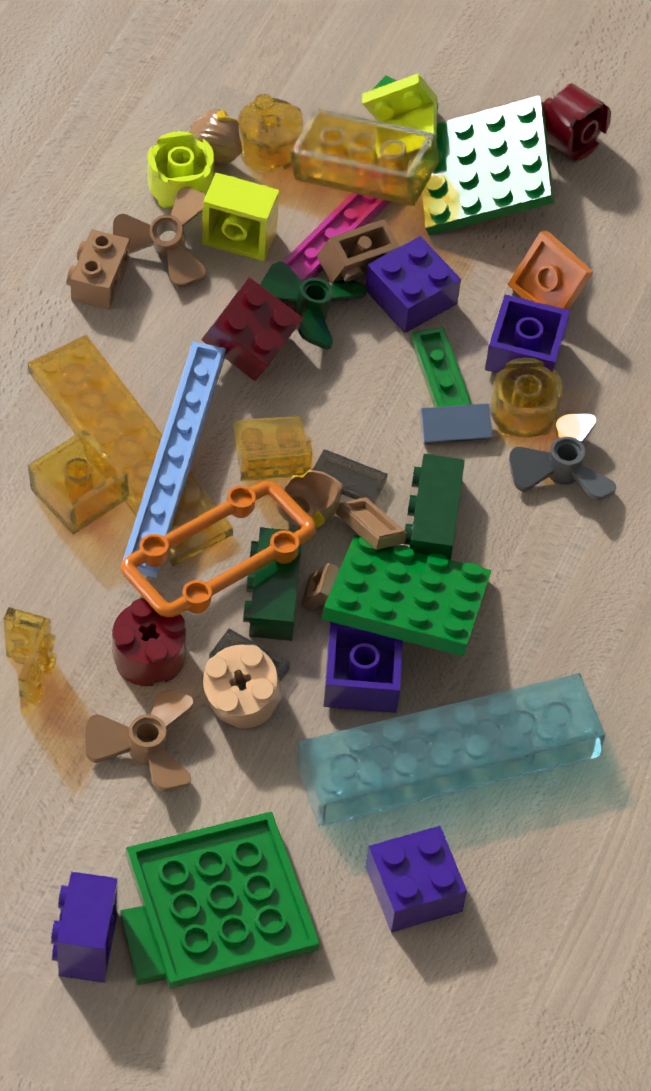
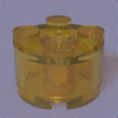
(269, 132)
(525, 398)

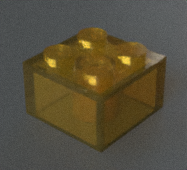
(78, 481)

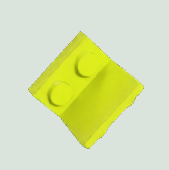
(404, 104)

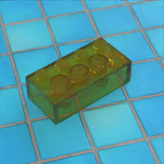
(365, 156)

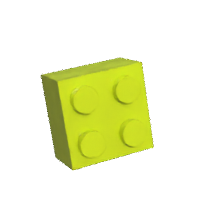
(240, 216)

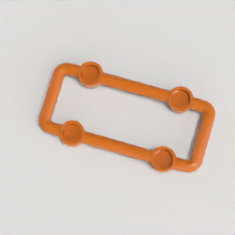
(197, 593)

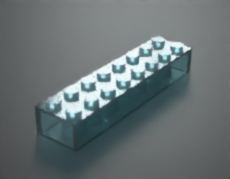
(449, 749)

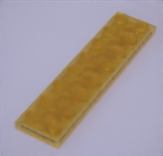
(97, 400)

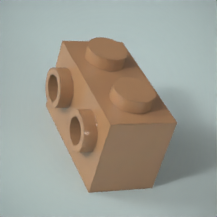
(350, 252)
(99, 269)

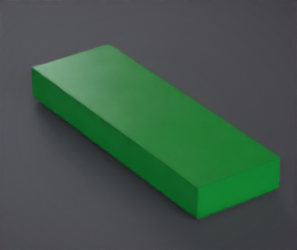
(439, 368)

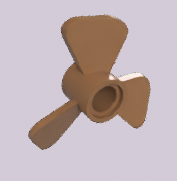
(181, 263)
(110, 739)

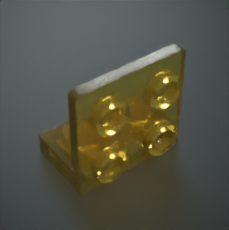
(271, 448)
(30, 644)

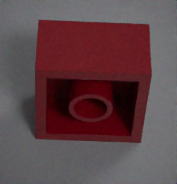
(252, 328)

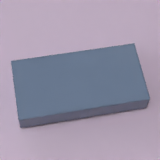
(456, 423)

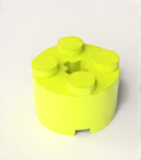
(178, 163)

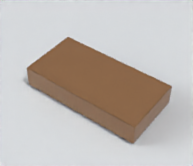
(371, 523)

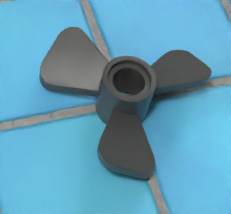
(533, 466)

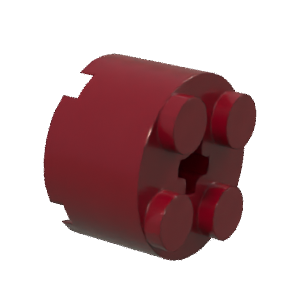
(575, 121)
(147, 644)

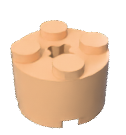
(237, 666)

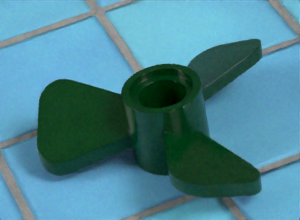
(311, 299)

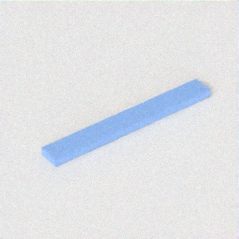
(177, 447)

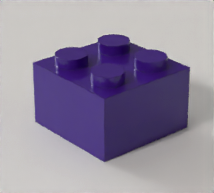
(412, 284)
(526, 331)
(362, 670)
(415, 878)
(85, 926)

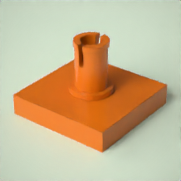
(550, 273)

